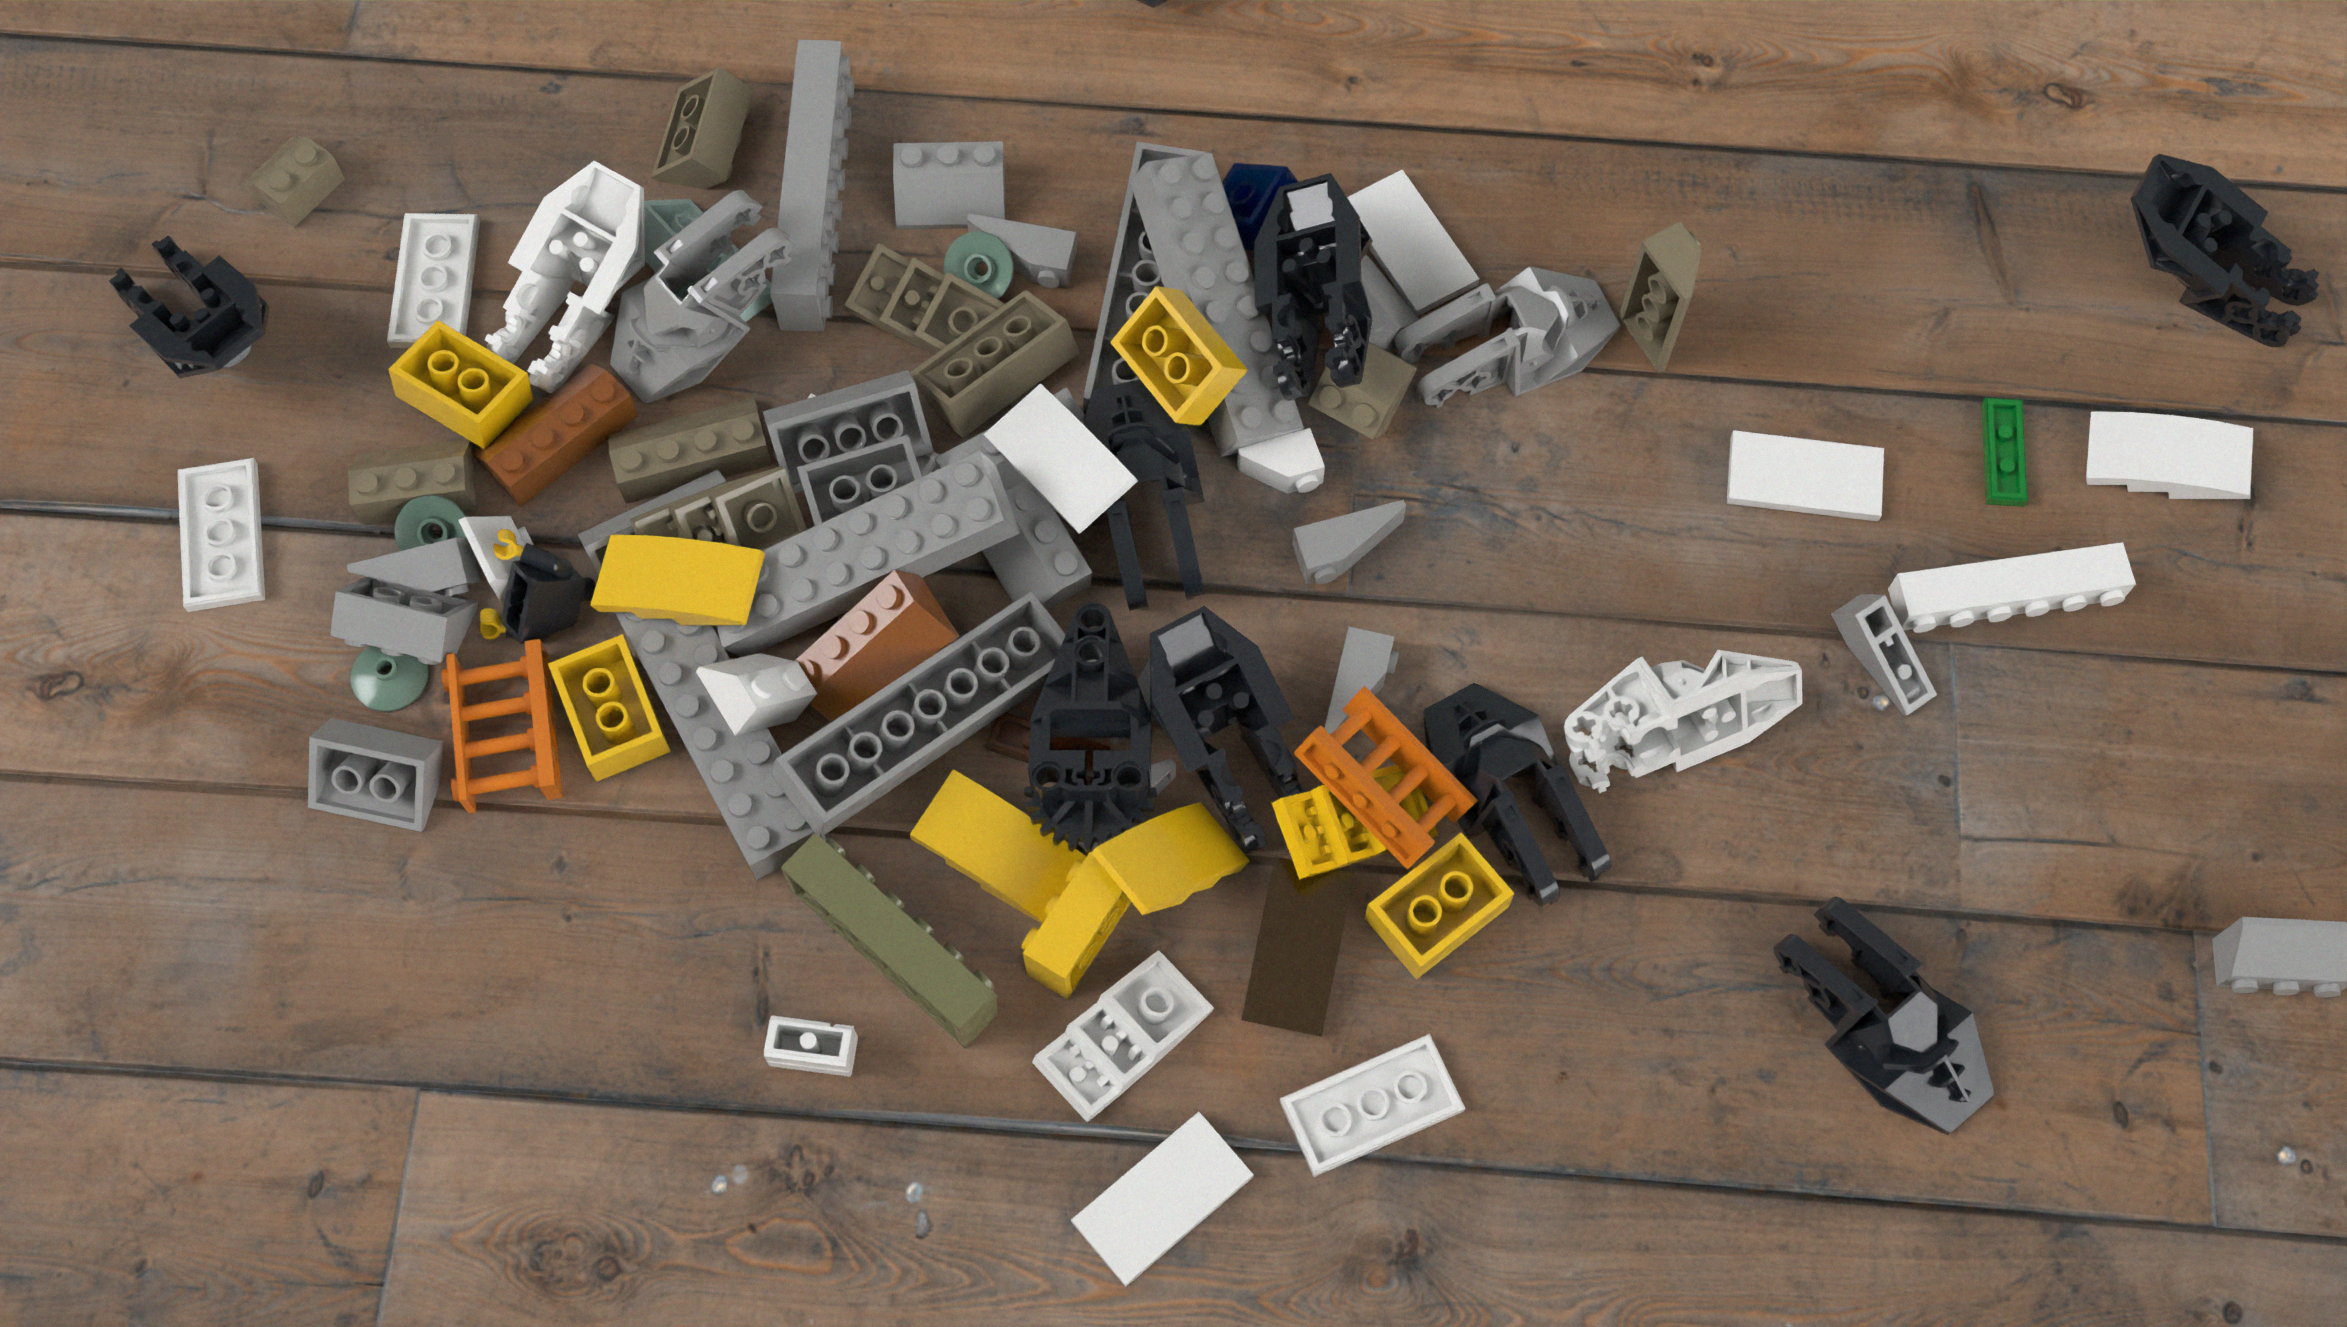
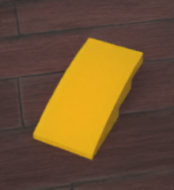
(678, 579)
(1327, 835)
(995, 845)
(1170, 858)

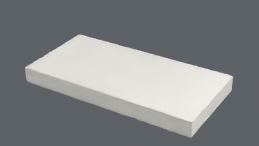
(1412, 244)
(433, 275)
(1805, 475)
(220, 535)
(1372, 1105)
(1162, 1198)

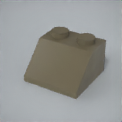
(295, 179)
(1371, 403)

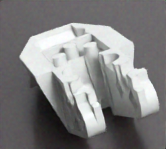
(584, 233)
(1679, 713)

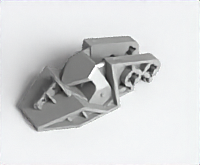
(1553, 333)
(677, 341)

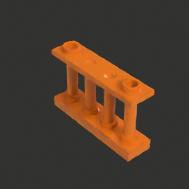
(540, 738)
(1365, 797)

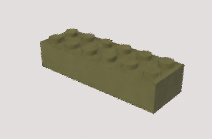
(890, 939)

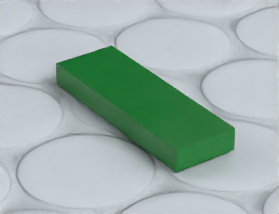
(2004, 452)

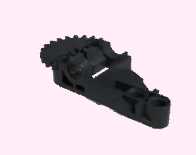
(1090, 702)

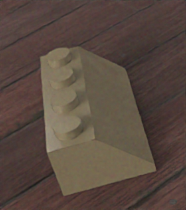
(1661, 291)
(995, 362)
(687, 447)

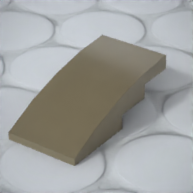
(917, 301)
(742, 513)

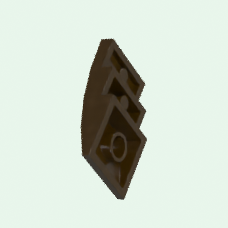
(1297, 949)

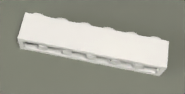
(2011, 587)

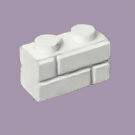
(810, 1046)

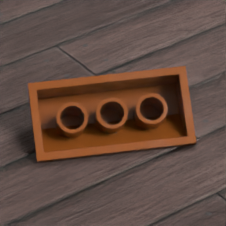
(557, 433)
(875, 643)

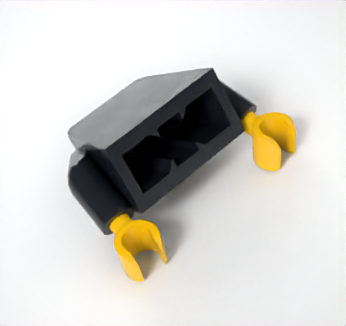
(540, 593)

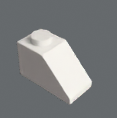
(1284, 462)

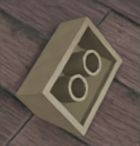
(703, 131)
(391, 478)

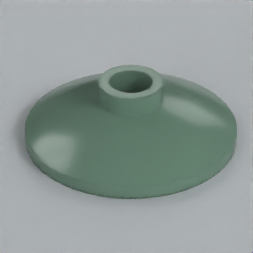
(977, 247)
(417, 517)
(388, 691)

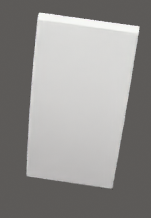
(2170, 455)
(1060, 458)
(1122, 1035)

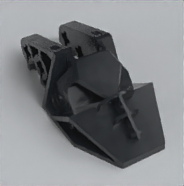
(2215, 247)
(1309, 267)
(218, 334)
(1153, 450)
(1207, 680)
(1482, 745)
(1917, 1058)

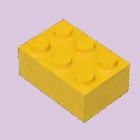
(1178, 356)
(461, 384)
(609, 708)
(1438, 905)
(1074, 927)

